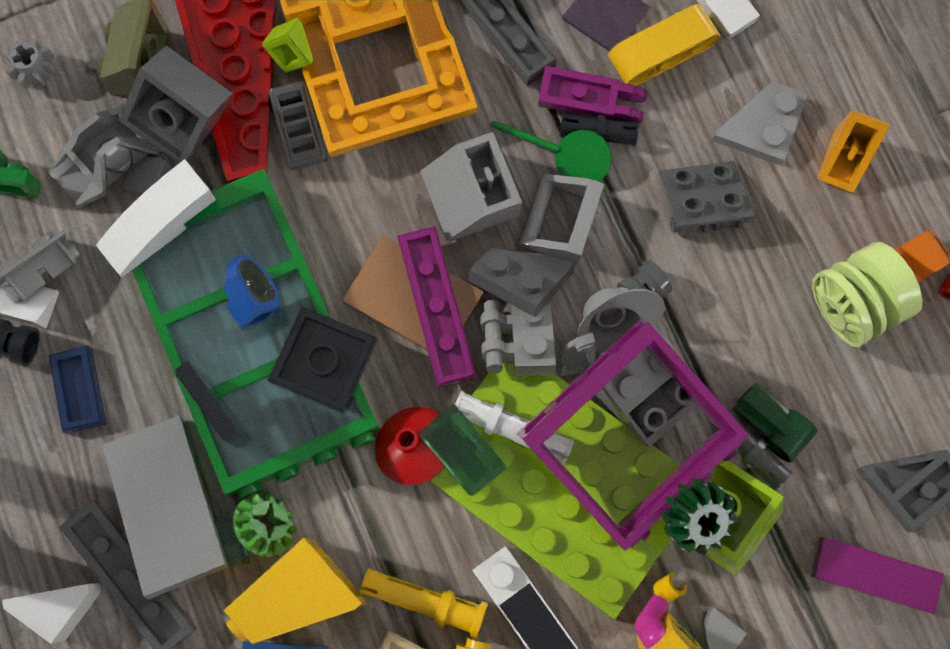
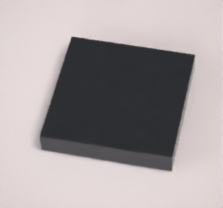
(322, 360)
(213, 405)

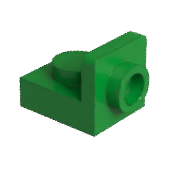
(17, 179)

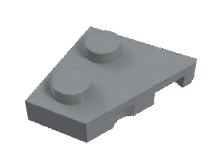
(765, 123)

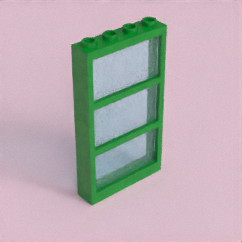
(192, 319)

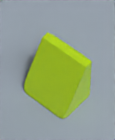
(289, 46)

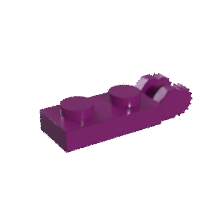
(589, 95)

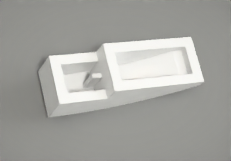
(155, 218)

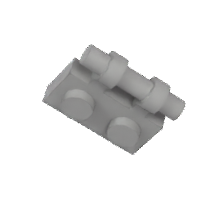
(532, 340)

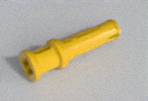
(444, 607)

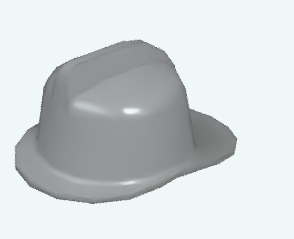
(615, 311)

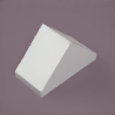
(53, 612)

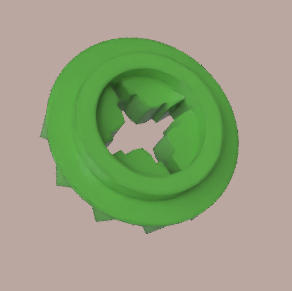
(253, 533)

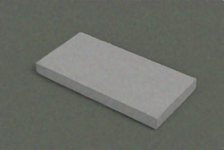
(164, 507)

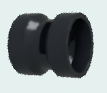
(18, 343)

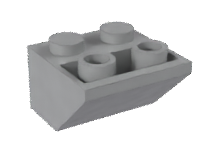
(471, 187)
(647, 397)

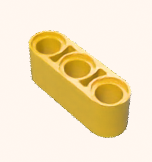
(664, 45)

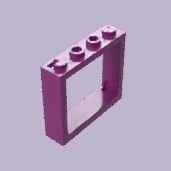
(589, 383)

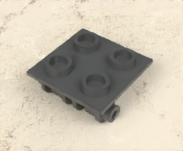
(706, 197)

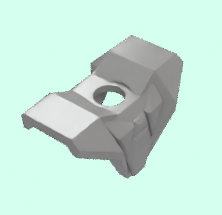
(87, 167)

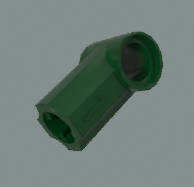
(782, 428)

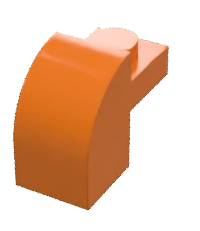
(925, 254)

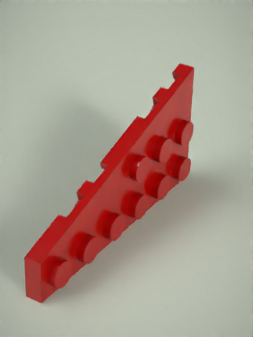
(228, 47)

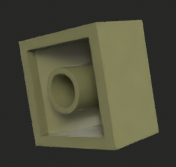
(131, 41)

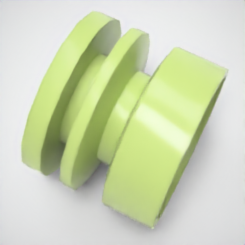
(867, 293)

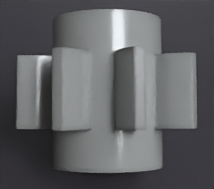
(30, 63)

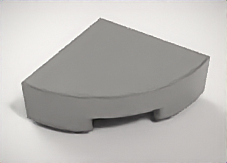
(576, 355)
(721, 631)

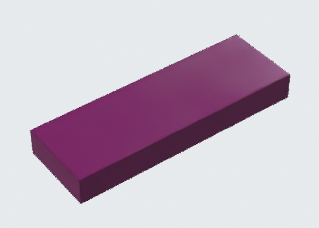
(877, 575)

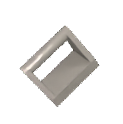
(582, 187)

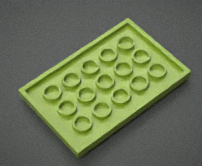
(541, 514)

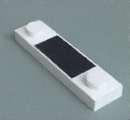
(521, 603)

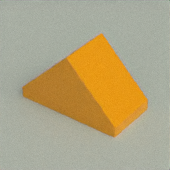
(851, 150)

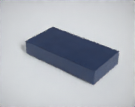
(77, 389)

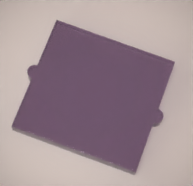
(606, 20)

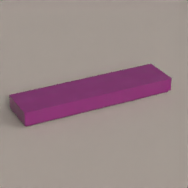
(437, 307)

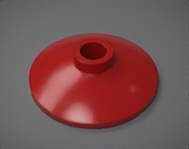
(408, 464)

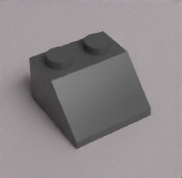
(174, 105)

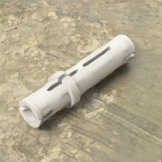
(506, 424)

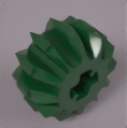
(699, 516)

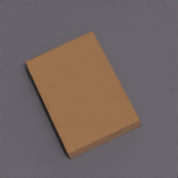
(386, 296)

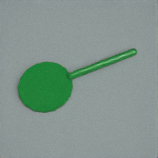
(577, 155)

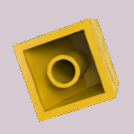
(292, 595)

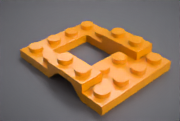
(353, 127)

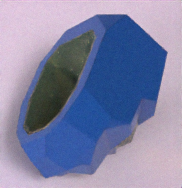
(250, 292)

